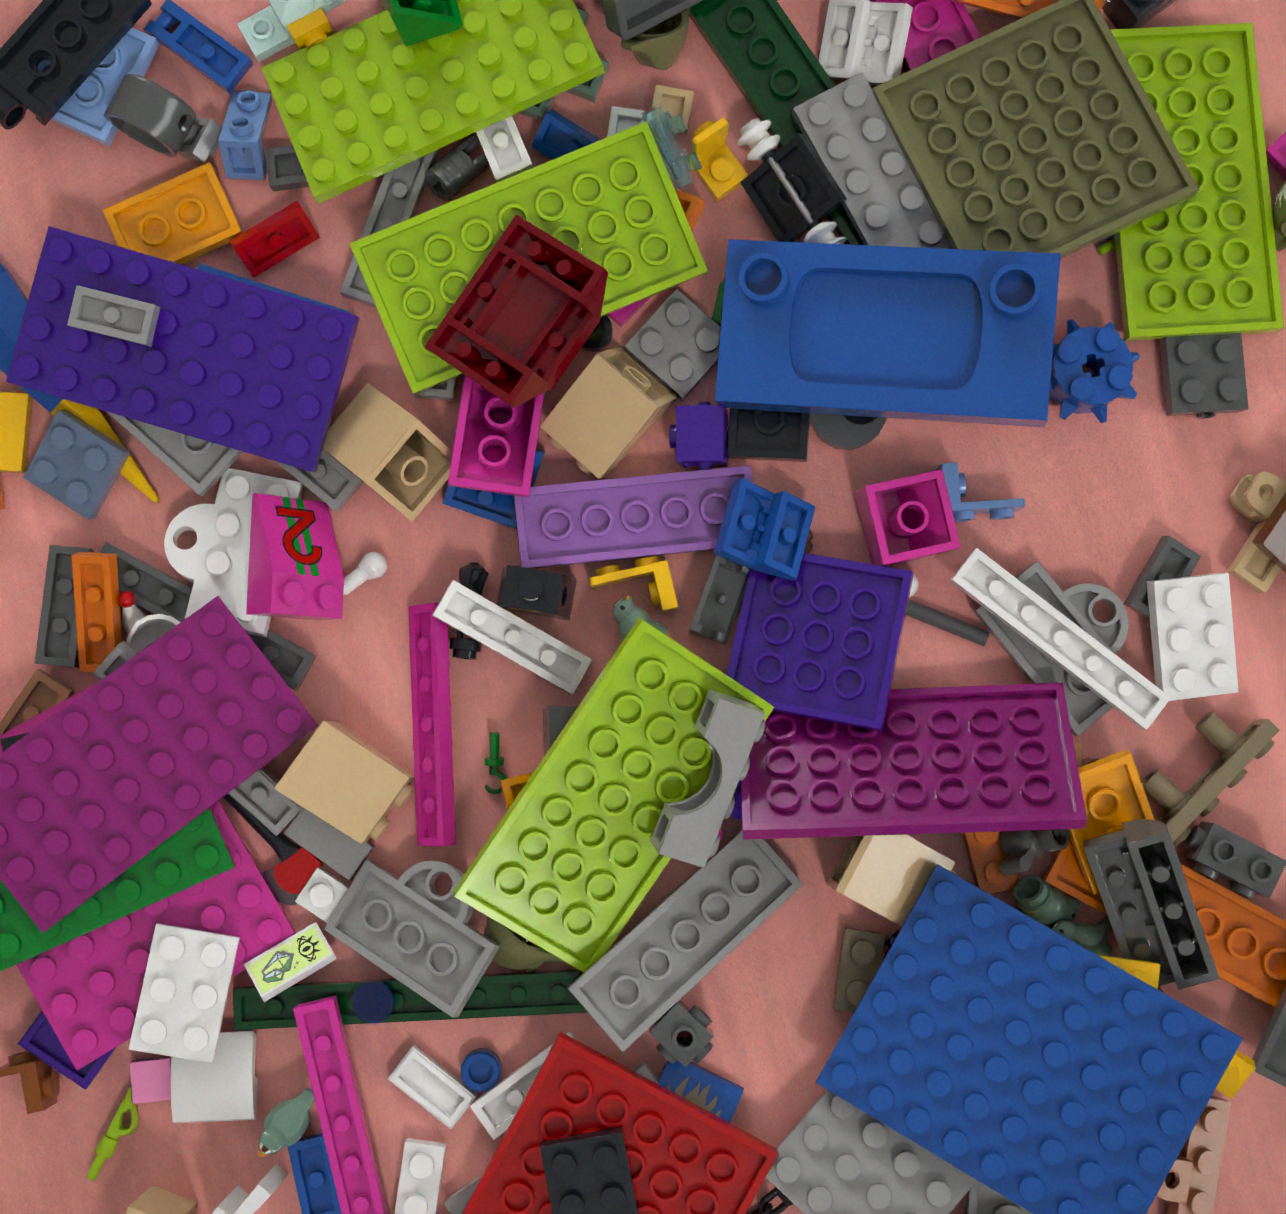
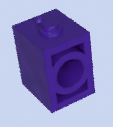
(700, 435)

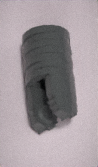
(456, 169)

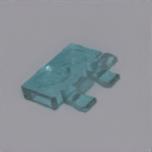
(676, 161)

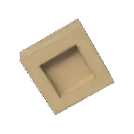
(675, 101)

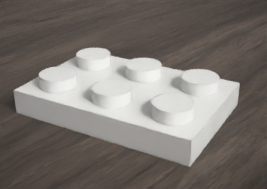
(1193, 636)
(184, 993)

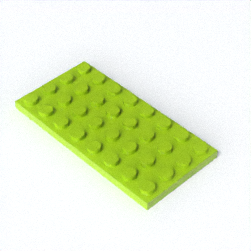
(376, 104)
(599, 200)
(1213, 256)
(578, 836)

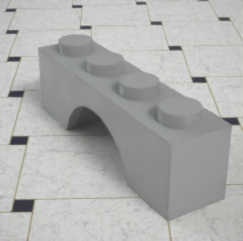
(691, 826)

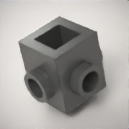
(680, 1019)

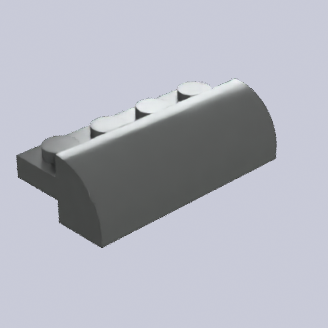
(1151, 902)

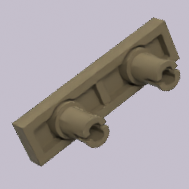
(1227, 770)

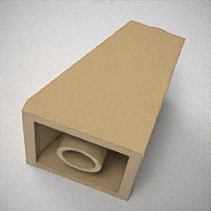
(607, 411)
(389, 451)
(346, 782)
(886, 873)

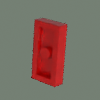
(274, 239)

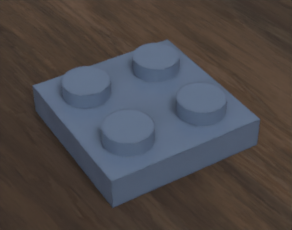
(76, 464)

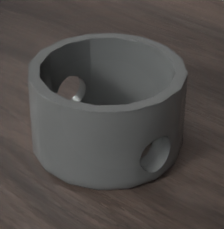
(150, 114)

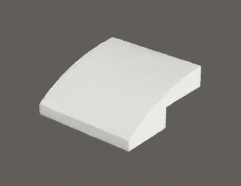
(865, 39)
(217, 1089)
(242, 1203)

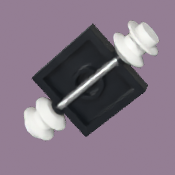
(791, 186)

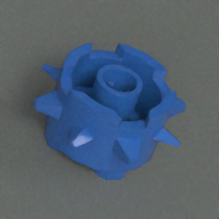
(1107, 358)

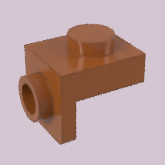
(38, 1081)

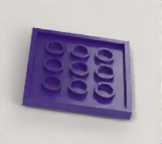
(823, 640)

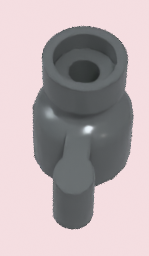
(1028, 845)

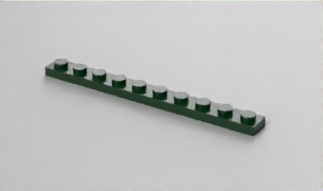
(493, 997)

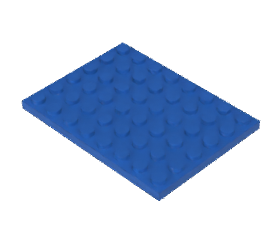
(1026, 1057)

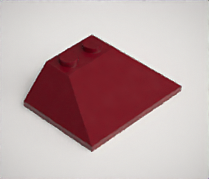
(522, 314)

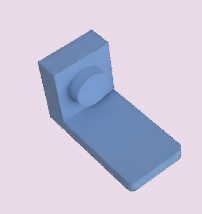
(242, 135)
(965, 511)

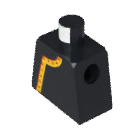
(536, 592)

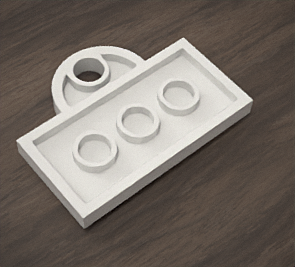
(221, 553)

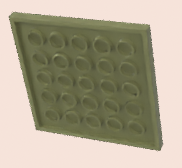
(1035, 136)

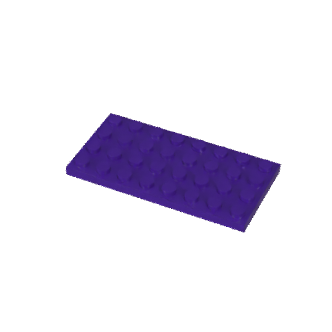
(222, 359)

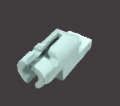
(267, 29)

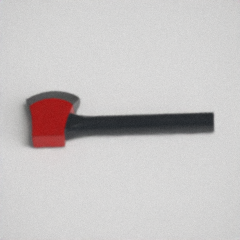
(297, 863)

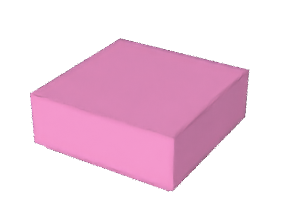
(151, 1079)

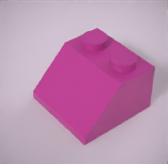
(907, 518)

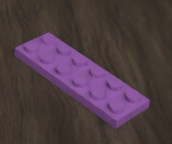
(623, 517)

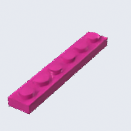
(431, 727)
(339, 1107)

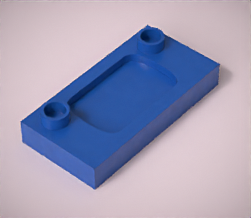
(888, 331)

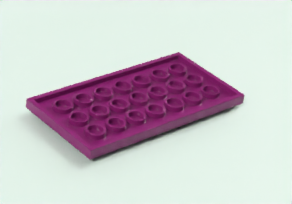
(139, 760)
(939, 766)

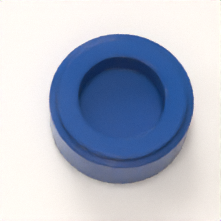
(481, 1070)

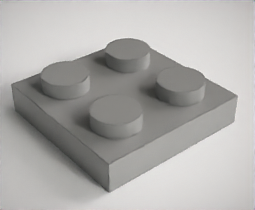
(677, 344)

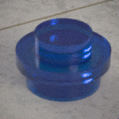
(373, 1002)

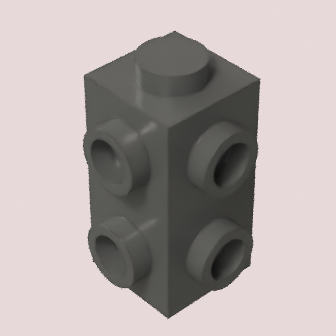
(1234, 859)

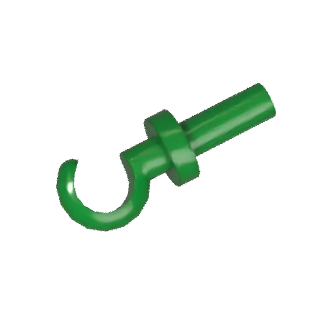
(494, 761)

